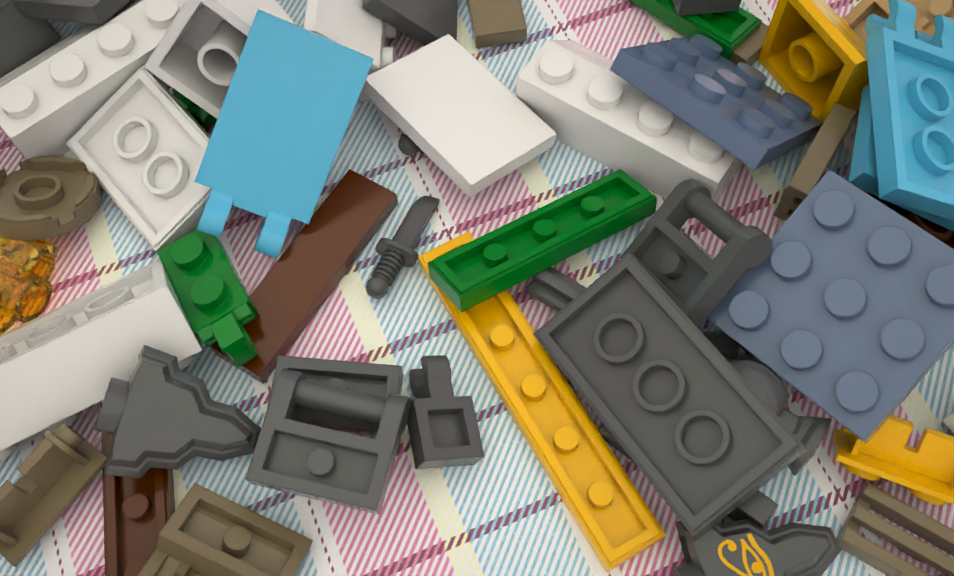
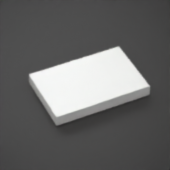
(459, 114)
(147, 158)

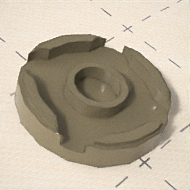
(47, 198)

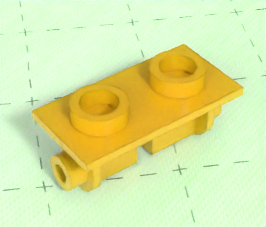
(923, 469)

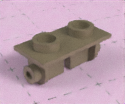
(49, 484)

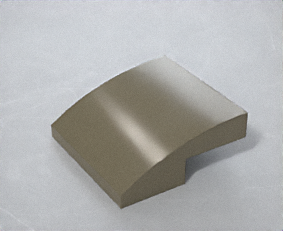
(224, 539)

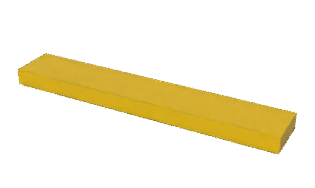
(553, 423)

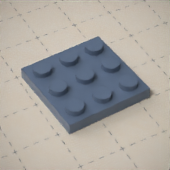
(719, 98)
(846, 305)

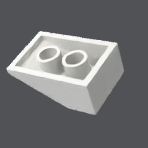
(205, 47)

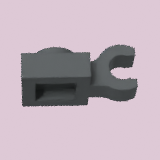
(440, 425)

